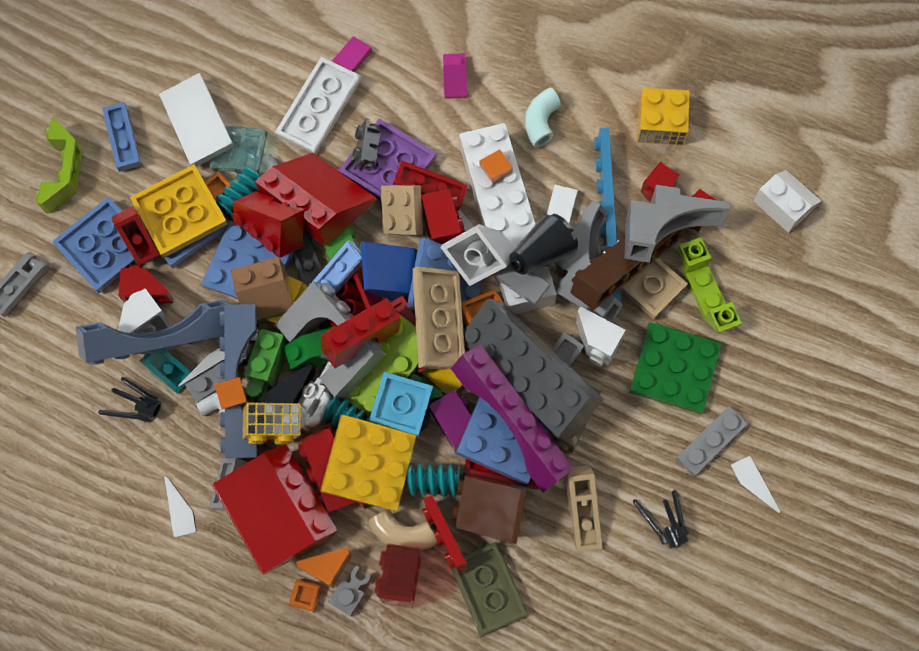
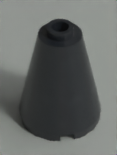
(544, 245)

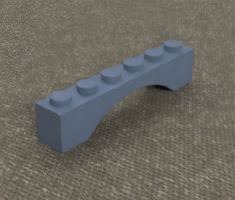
(239, 328)
(102, 342)

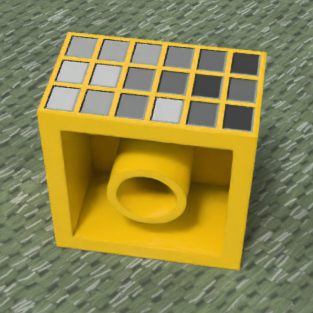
(663, 116)
(271, 422)

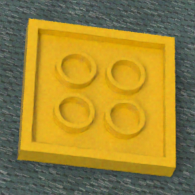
(178, 211)
(368, 463)

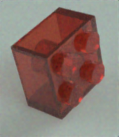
(399, 575)

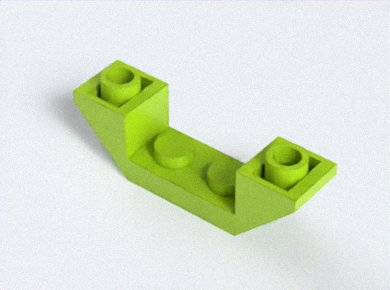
(56, 193)
(695, 267)

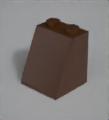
(490, 507)

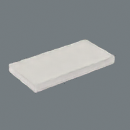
(318, 105)
(196, 120)

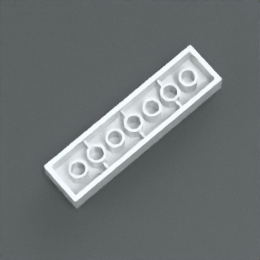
(502, 203)

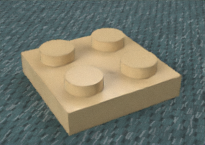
(402, 209)
(654, 288)

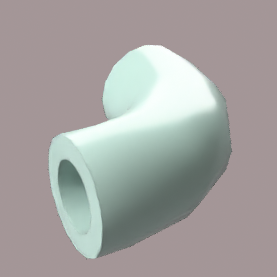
(537, 117)

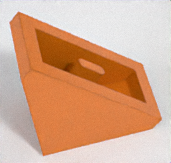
(327, 566)

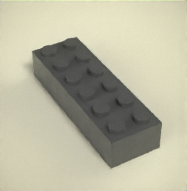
(533, 369)

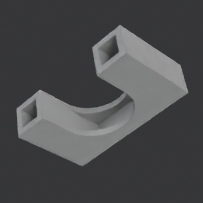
(307, 313)

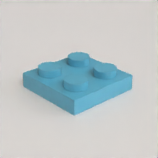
(401, 403)

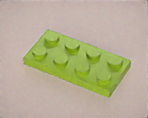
(400, 360)

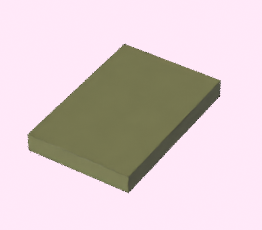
(489, 590)

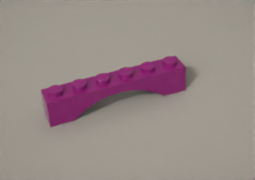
(541, 455)

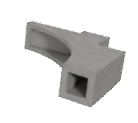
(664, 215)
(587, 234)

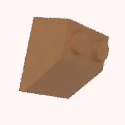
(265, 286)

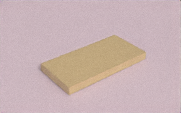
(438, 317)

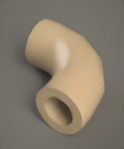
(392, 532)

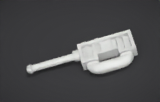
(314, 402)

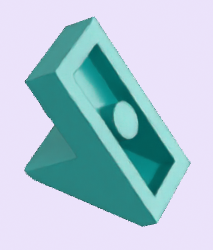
(166, 368)

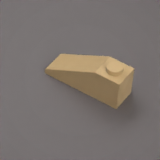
(583, 508)

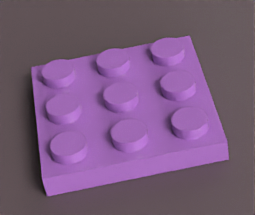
(391, 150)

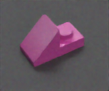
(455, 76)

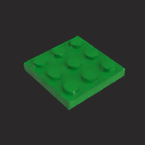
(675, 368)

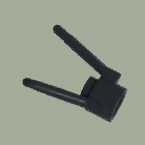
(147, 406)
(675, 533)

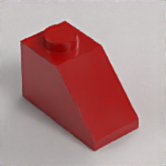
(135, 235)
(138, 278)

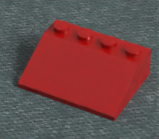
(323, 192)
(274, 509)

